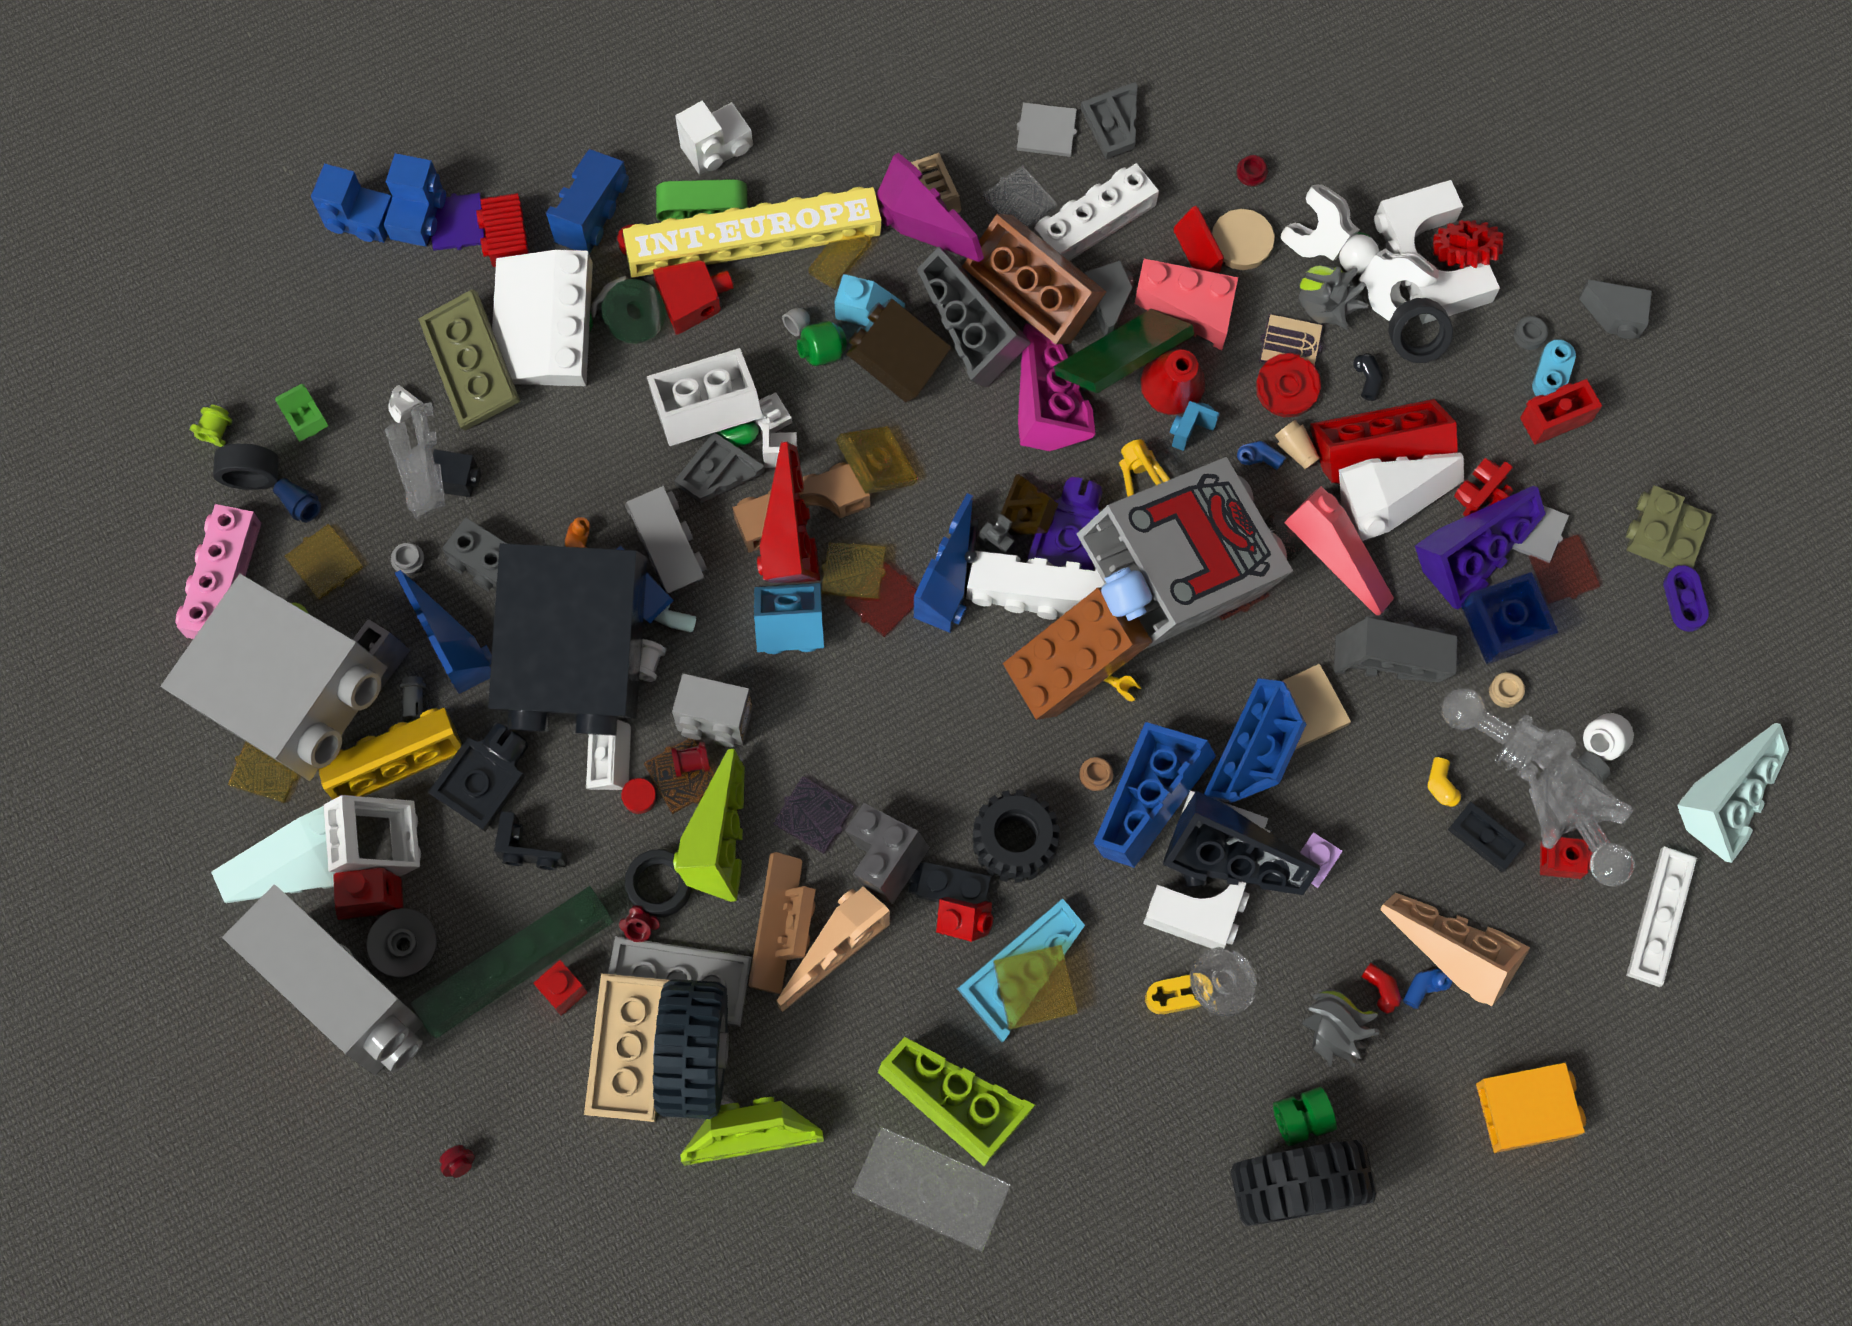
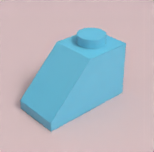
(858, 297)

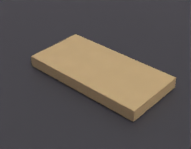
(623, 1048)

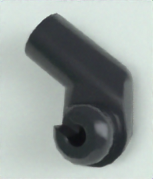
(1369, 366)

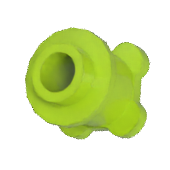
(212, 425)

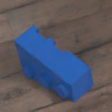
(588, 202)

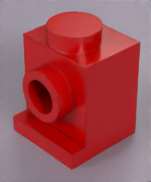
(1556, 863)

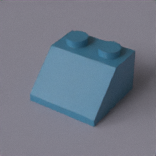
(788, 618)

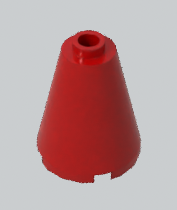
(1173, 382)

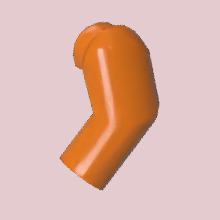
(578, 533)

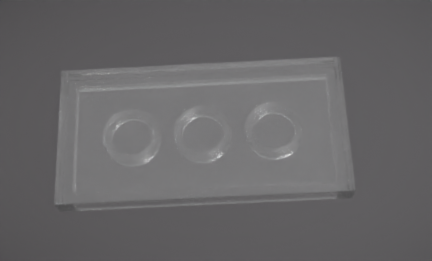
(931, 1189)

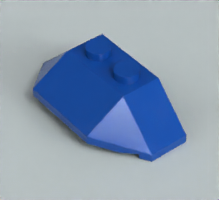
(1259, 744)

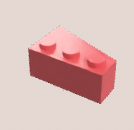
(1190, 296)

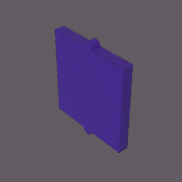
(458, 223)

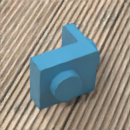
(1195, 413)

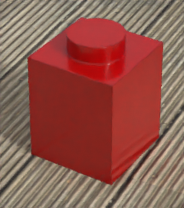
(560, 987)

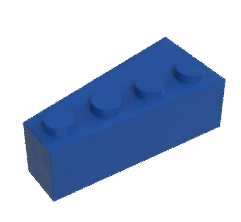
(1150, 791)

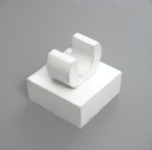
(773, 413)

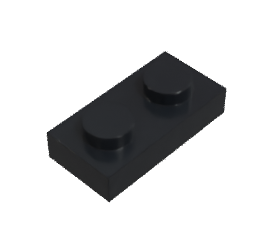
(1486, 837)

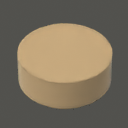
(1506, 690)

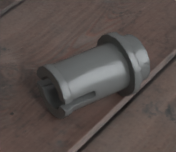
(412, 690)

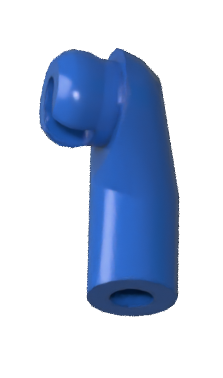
(1424, 983)

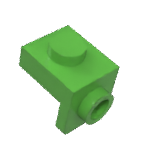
(301, 412)

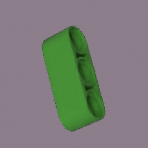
(690, 198)

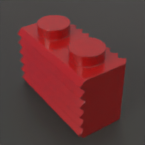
(503, 227)

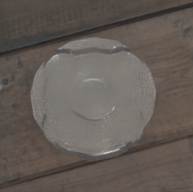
(1223, 982)

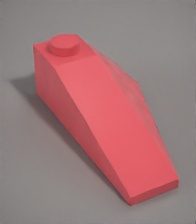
(1333, 538)

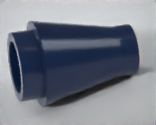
(298, 501)

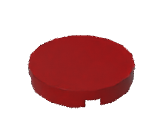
(1288, 385)

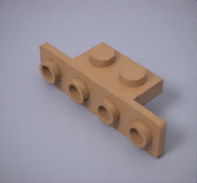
(782, 923)

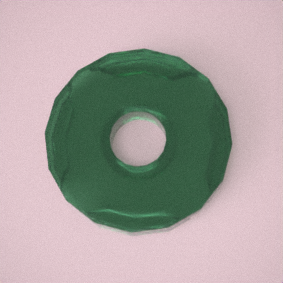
(646, 299)

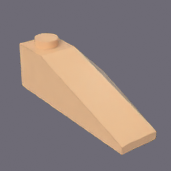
(849, 929)
(1470, 957)

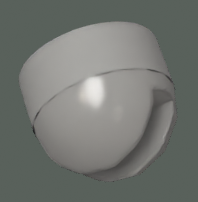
(796, 320)

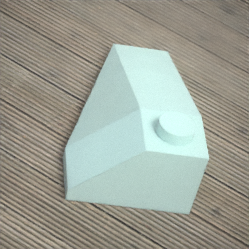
(1725, 798)
(289, 858)

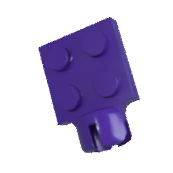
(1071, 515)

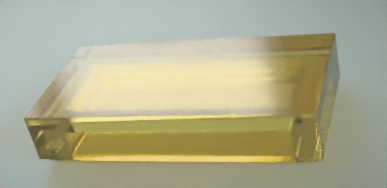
(839, 258)

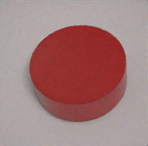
(638, 796)

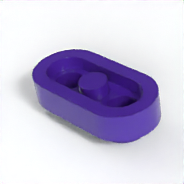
(1686, 600)

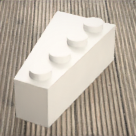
(1029, 585)

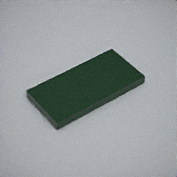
(1124, 350)

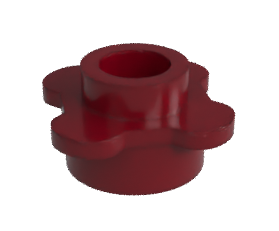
(635, 931)

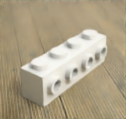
(1099, 212)

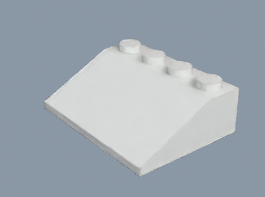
(544, 316)

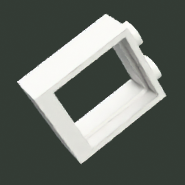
(342, 833)

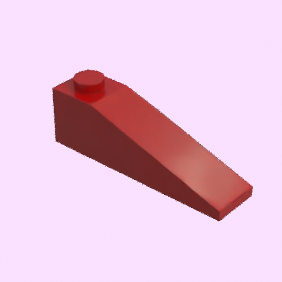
(785, 544)

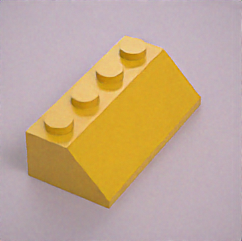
(392, 756)

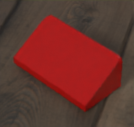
(1198, 242)

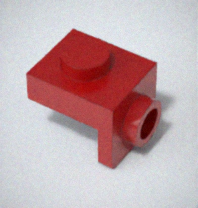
(964, 919)

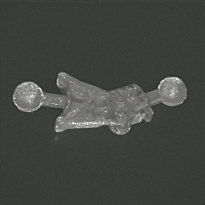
(1565, 792)

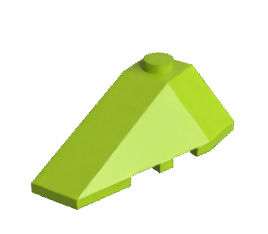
(709, 841)

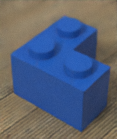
(414, 200)
(348, 206)

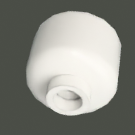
(1608, 736)

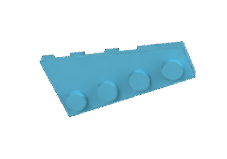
(981, 990)

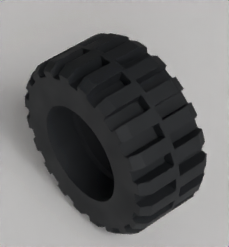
(1303, 1182)

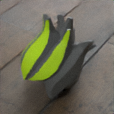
(1330, 294)
(1338, 1026)

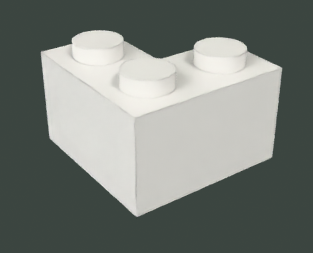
(712, 137)

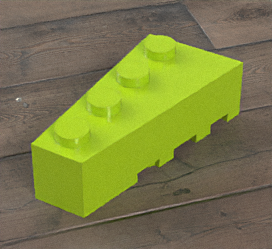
(955, 1099)

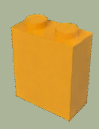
(1531, 1107)

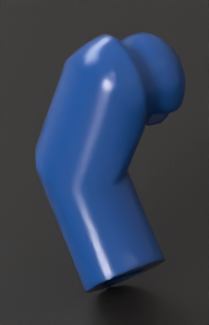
(1260, 452)

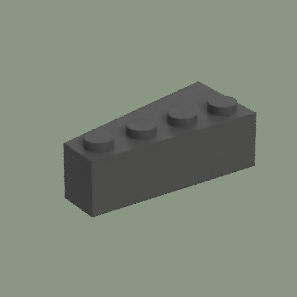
(976, 323)

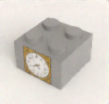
(712, 710)

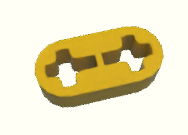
(1174, 1004)

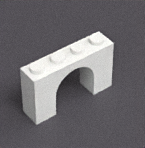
(1415, 212)
(1196, 919)

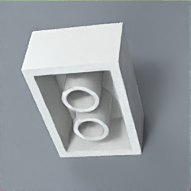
(705, 397)

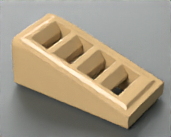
(950, 196)

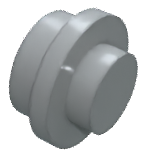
(407, 558)

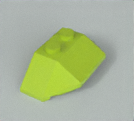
(749, 1131)

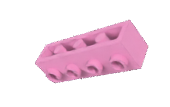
(219, 561)

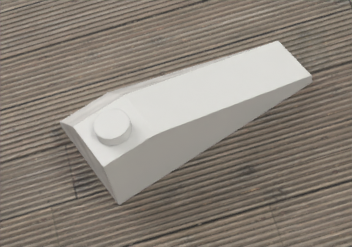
(1388, 493)

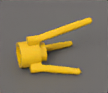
(1140, 459)

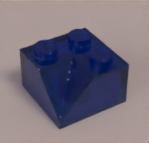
(1508, 617)

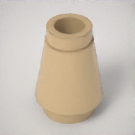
(1297, 444)

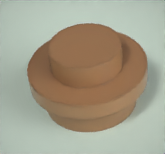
(1096, 774)

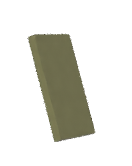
(469, 360)

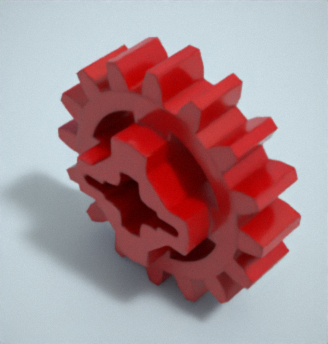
(1468, 244)

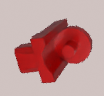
(1492, 477)

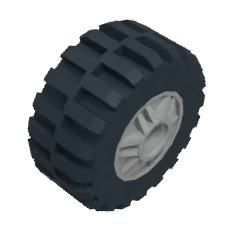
(690, 1049)

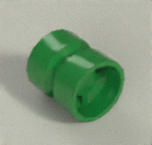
(1304, 1116)

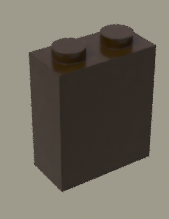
(897, 349)

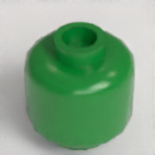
(821, 343)

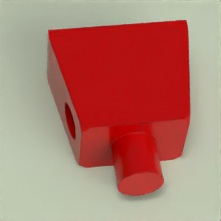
(690, 293)
(365, 894)

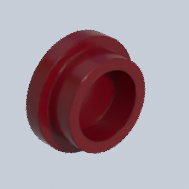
(1252, 170)
(456, 1161)

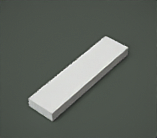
(1661, 916)

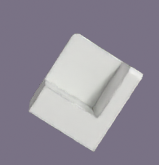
(772, 443)

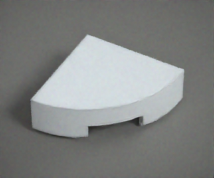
(401, 403)

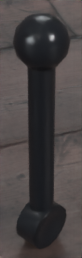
(971, 555)

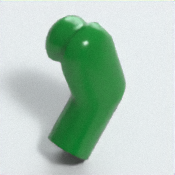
(740, 434)

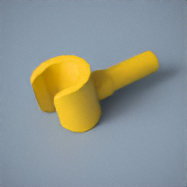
(1122, 685)

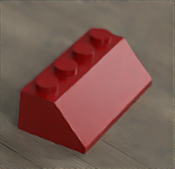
(1384, 434)

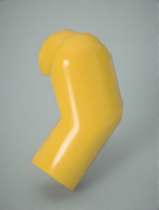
(1440, 786)

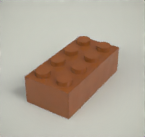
(1035, 279)
(1074, 655)

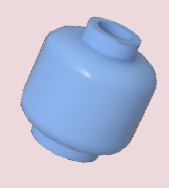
(1126, 593)

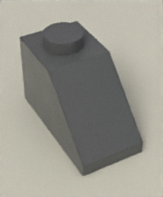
(1118, 290)
(1617, 307)

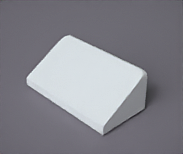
(609, 759)

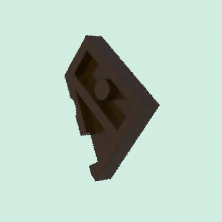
(1028, 508)

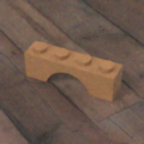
(834, 490)

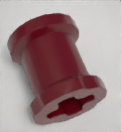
(690, 759)

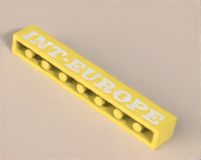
(752, 230)

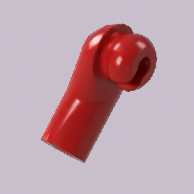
(1387, 987)

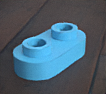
(1554, 367)

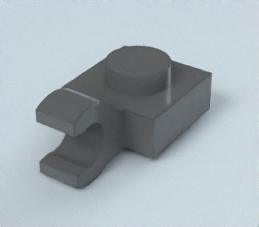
(997, 537)

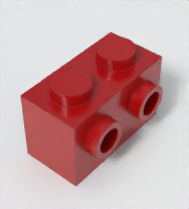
(1560, 411)

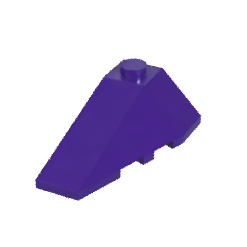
(1470, 549)

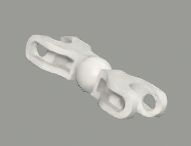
(1338, 238)

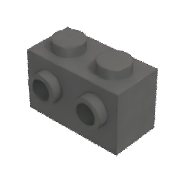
(475, 552)

